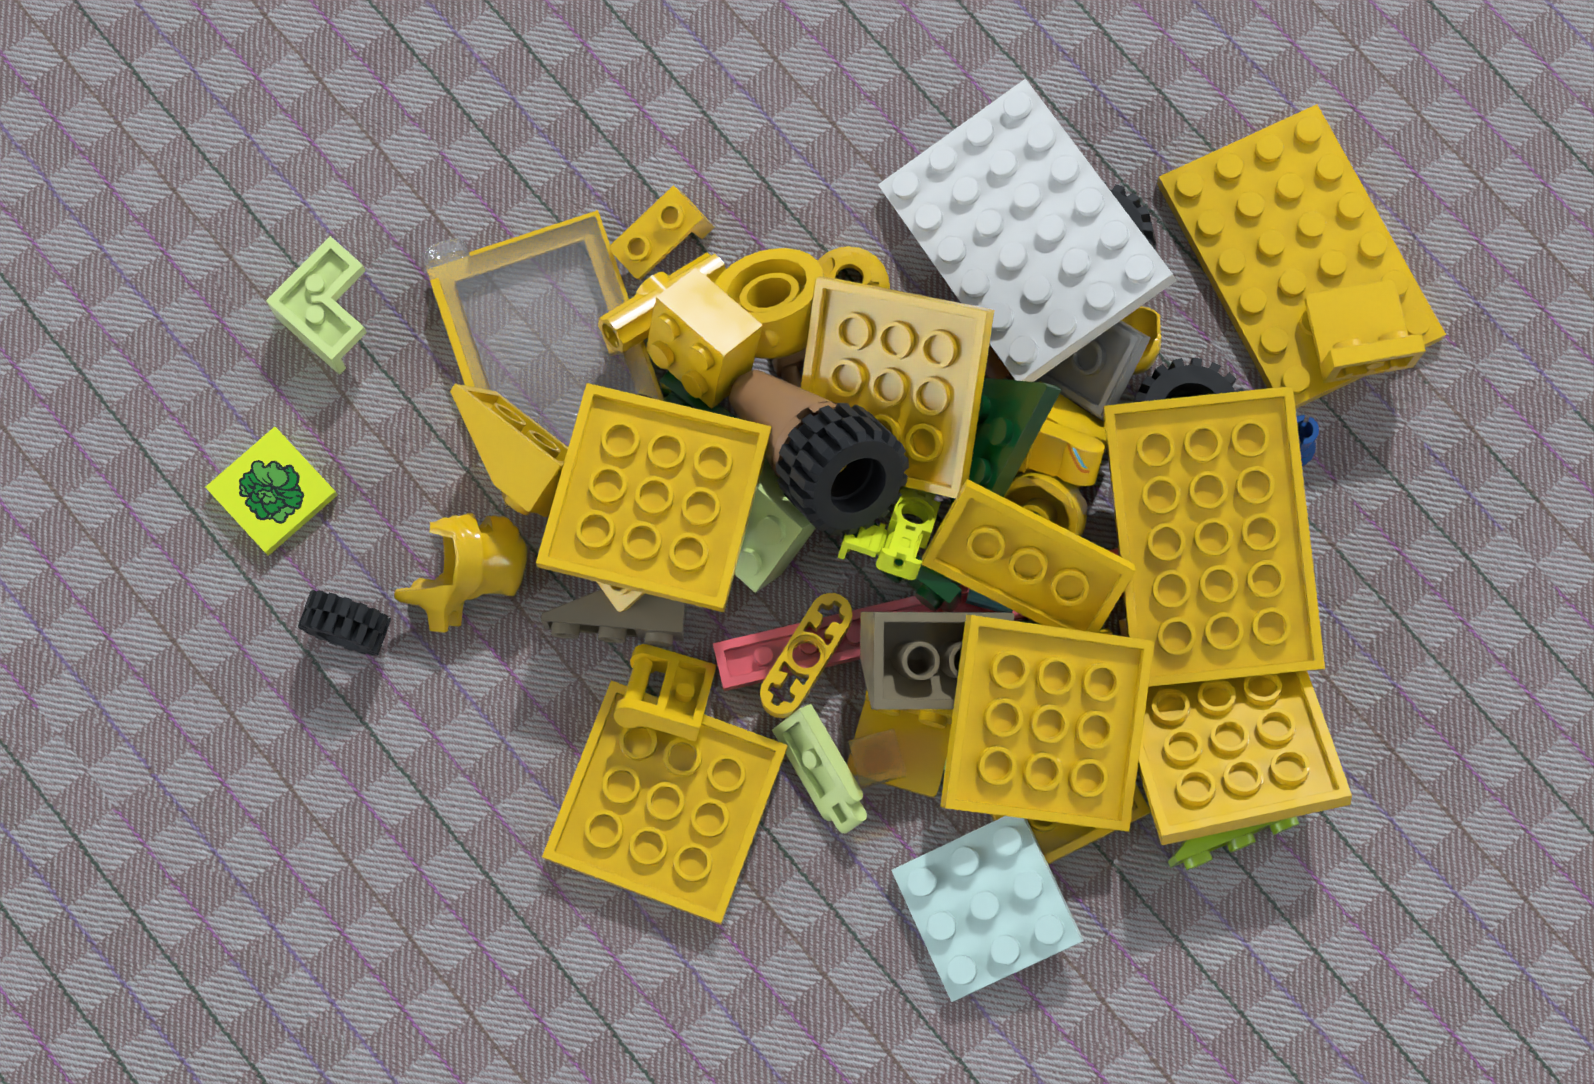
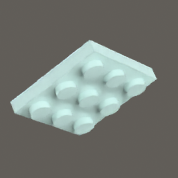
(987, 906)

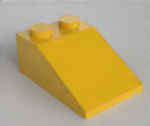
(514, 448)

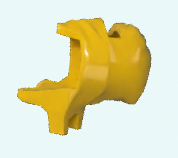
(475, 563)

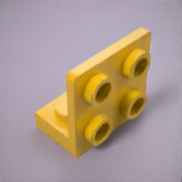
(1361, 331)
(922, 742)

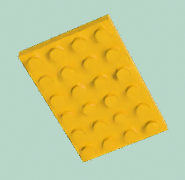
(1284, 222)
(1216, 534)

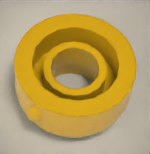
(778, 293)

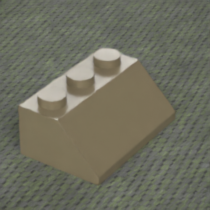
(913, 657)

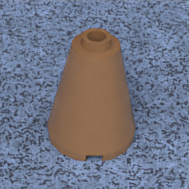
(773, 403)

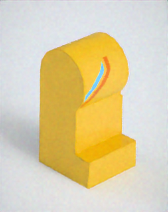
(1065, 454)

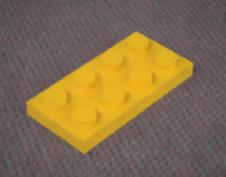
(1026, 562)

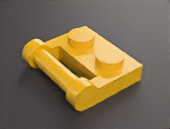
(680, 698)

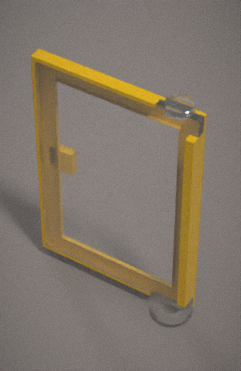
(530, 317)

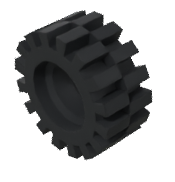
(344, 622)

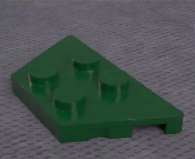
(1006, 429)

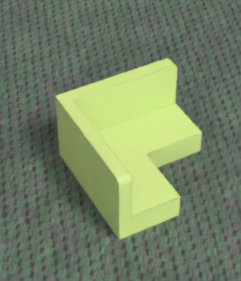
(309, 303)

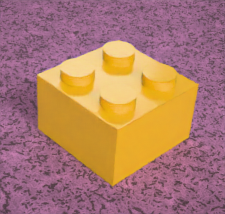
(702, 337)

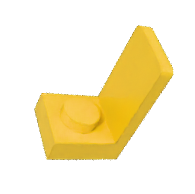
(659, 232)

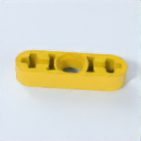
(814, 619)

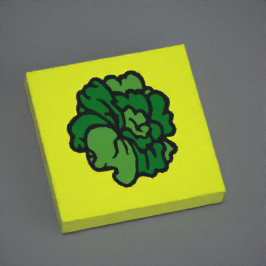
(271, 491)

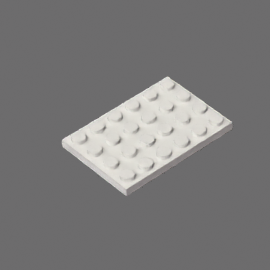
(1026, 232)

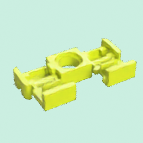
(901, 537)

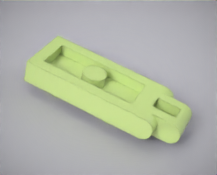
(822, 769)

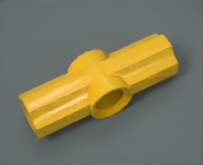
(631, 320)

